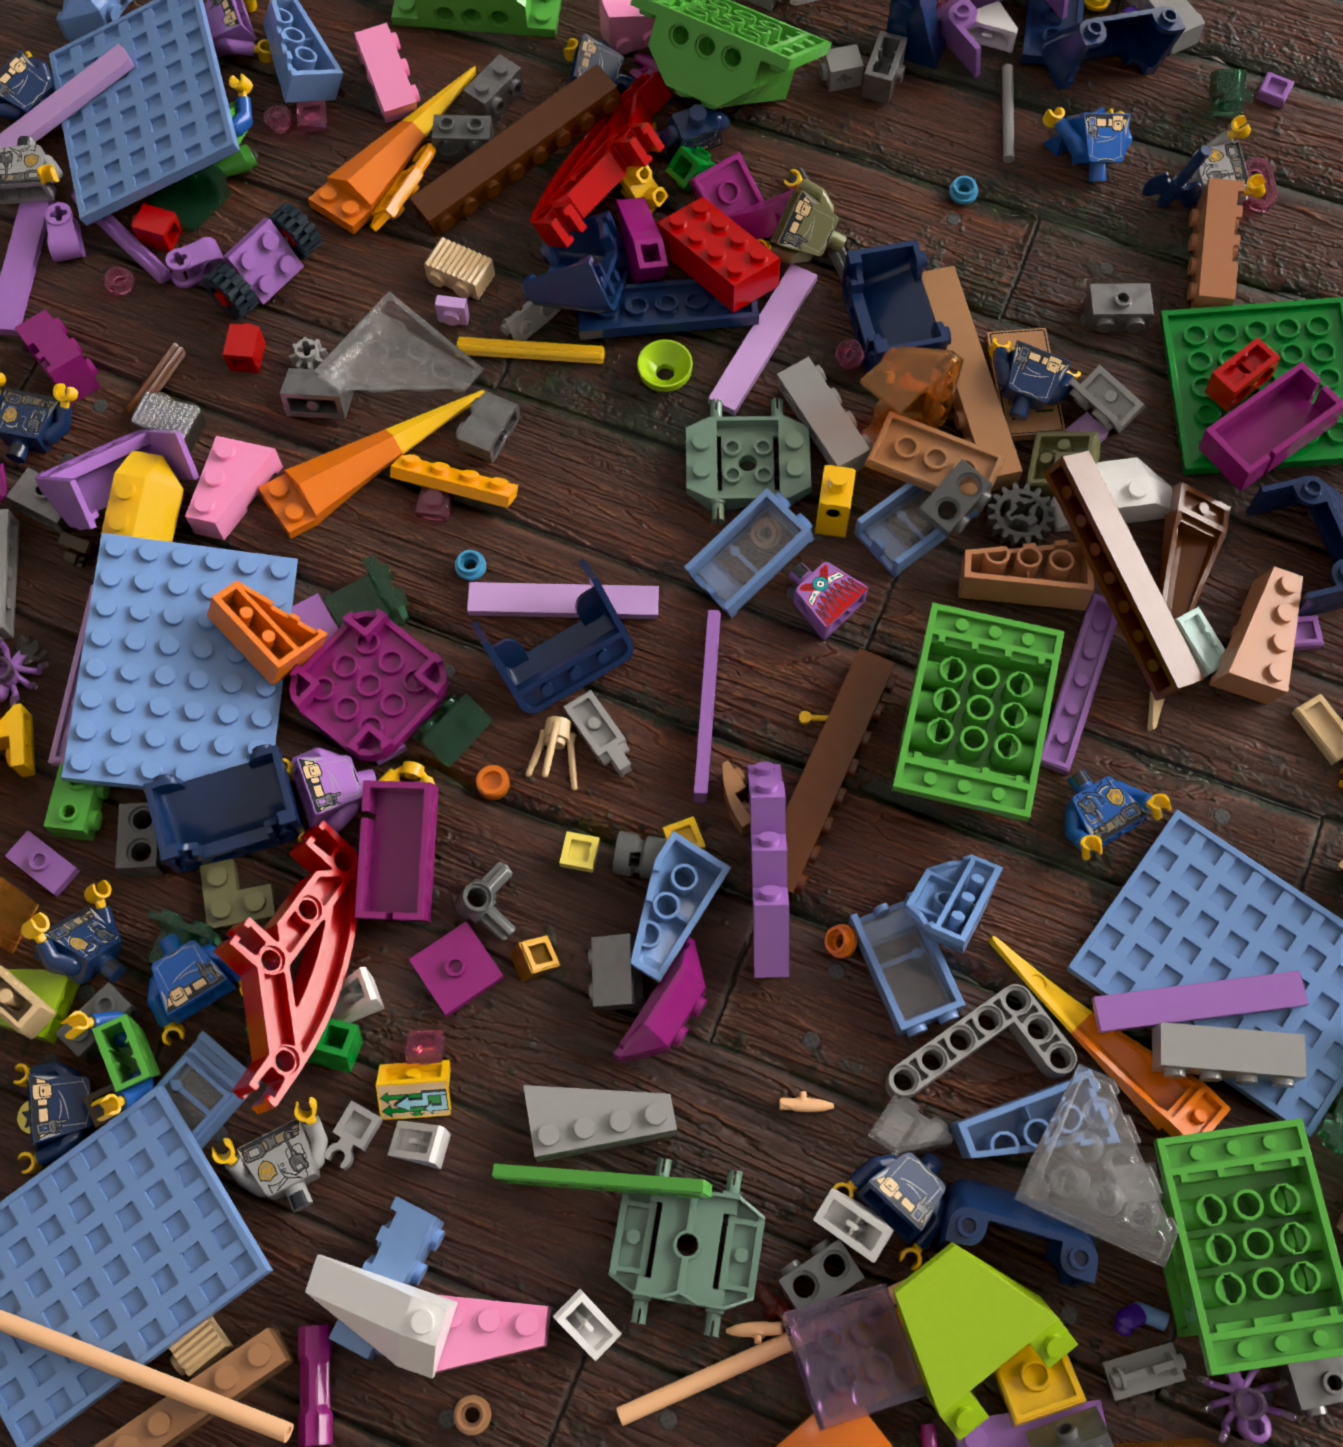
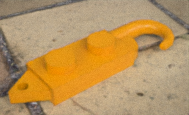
(402, 188)

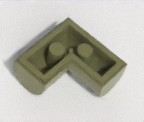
(1051, 447)

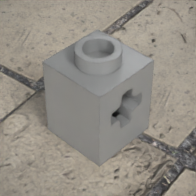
(842, 68)

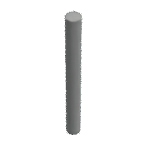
(1008, 113)

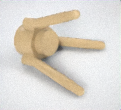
(555, 736)

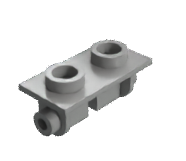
(527, 321)
(1144, 1371)

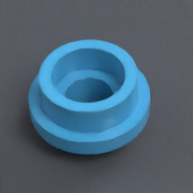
(964, 184)
(470, 557)

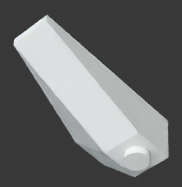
(391, 1316)

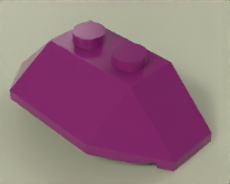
(667, 1009)

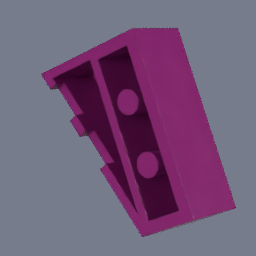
(57, 354)

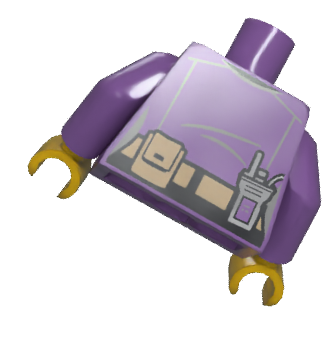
(233, 30)
(327, 786)

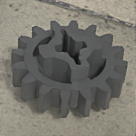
(1020, 512)

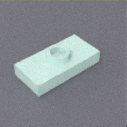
(1200, 640)

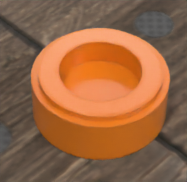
(492, 782)

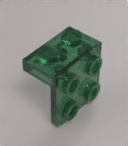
(194, 196)
(369, 594)

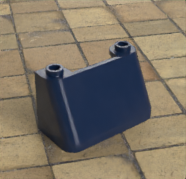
(1137, 36)
(585, 274)
(889, 301)
(224, 812)
(975, 1205)

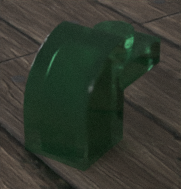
(1228, 92)

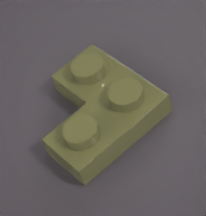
(228, 904)

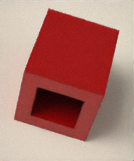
(157, 227)
(244, 348)

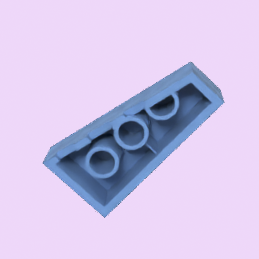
(299, 54)
(1009, 1126)
(400, 1257)

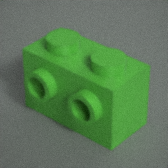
(75, 809)

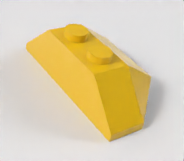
(143, 499)

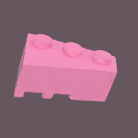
(492, 1330)

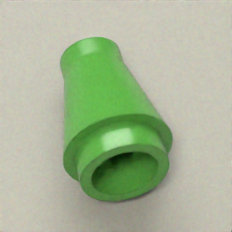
(238, 163)

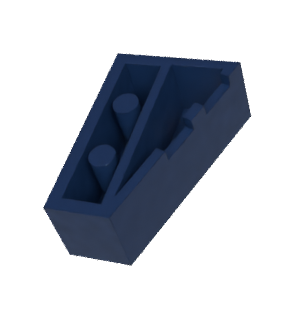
(921, 26)

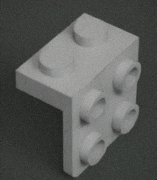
(1110, 400)

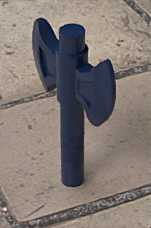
(1178, 187)

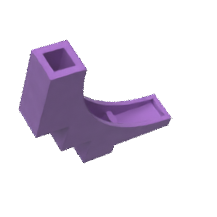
(769, 870)

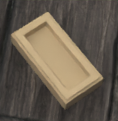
(1322, 726)

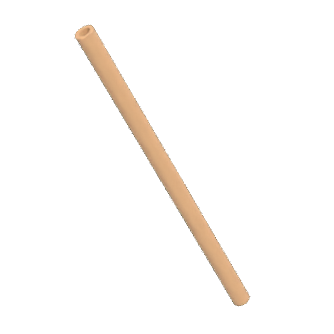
(709, 1376)
(146, 1377)

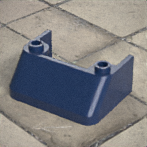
(1327, 511)
(568, 658)

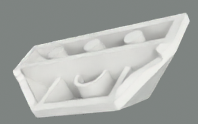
(1134, 488)

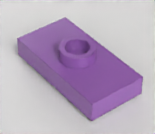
(42, 863)

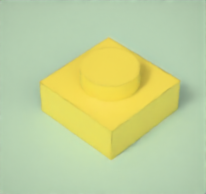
(579, 852)

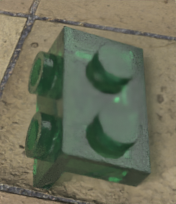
(453, 728)

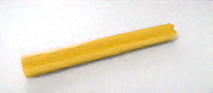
(531, 350)

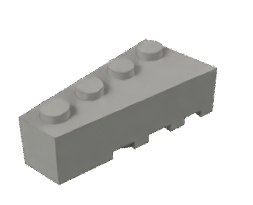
(592, 1120)

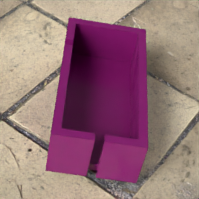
(1270, 426)
(397, 851)

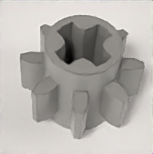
(308, 354)

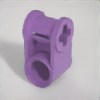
(64, 233)
(195, 259)

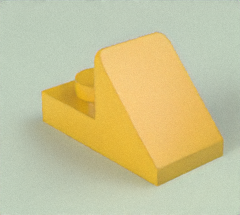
(18, 740)

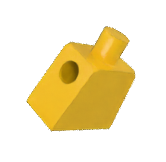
(836, 495)

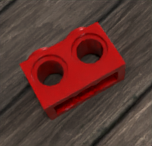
(1242, 374)

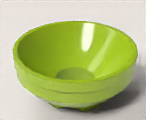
(665, 355)

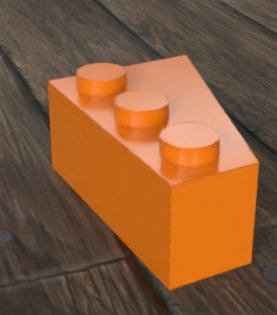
(263, 632)

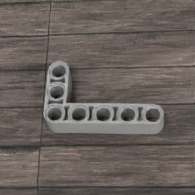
(977, 1037)

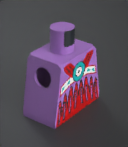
(826, 596)

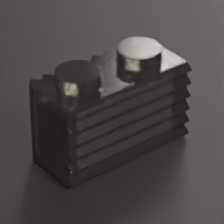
(163, 413)

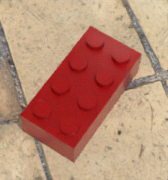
(719, 254)

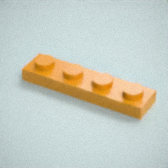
(454, 481)

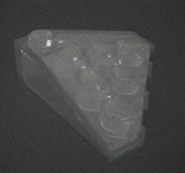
(396, 352)
(1094, 1173)

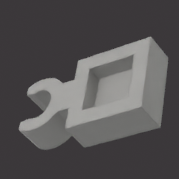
(356, 1130)

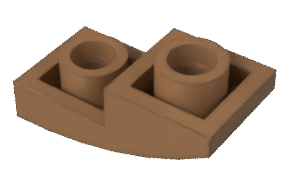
(734, 790)

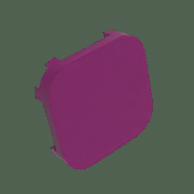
(369, 686)

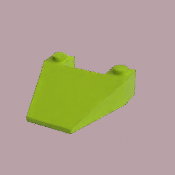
(968, 1323)

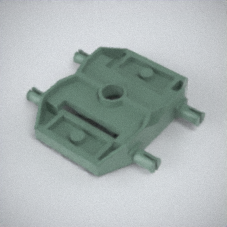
(746, 440)
(682, 1277)

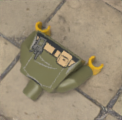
(805, 224)

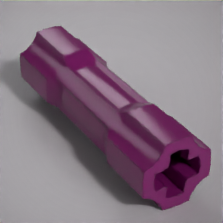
(315, 1414)

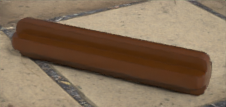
(159, 375)

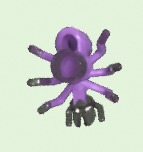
(9, 668)
(1246, 1405)

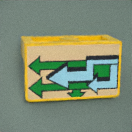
(413, 1090)

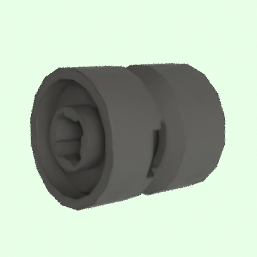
(629, 843)

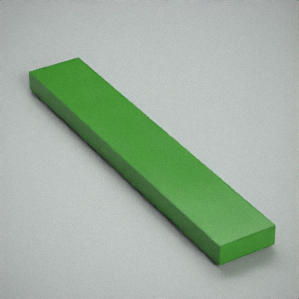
(603, 1181)

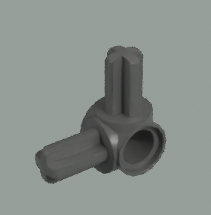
(486, 891)

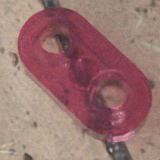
(1261, 166)

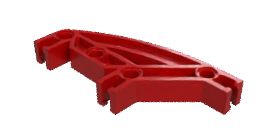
(601, 161)
(286, 1018)

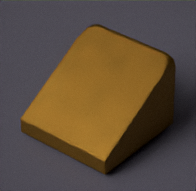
(534, 958)

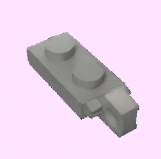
(599, 731)

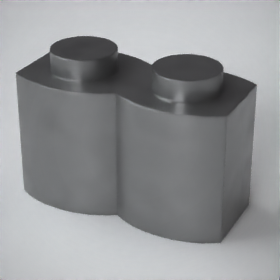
(488, 426)

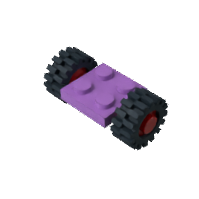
(262, 261)

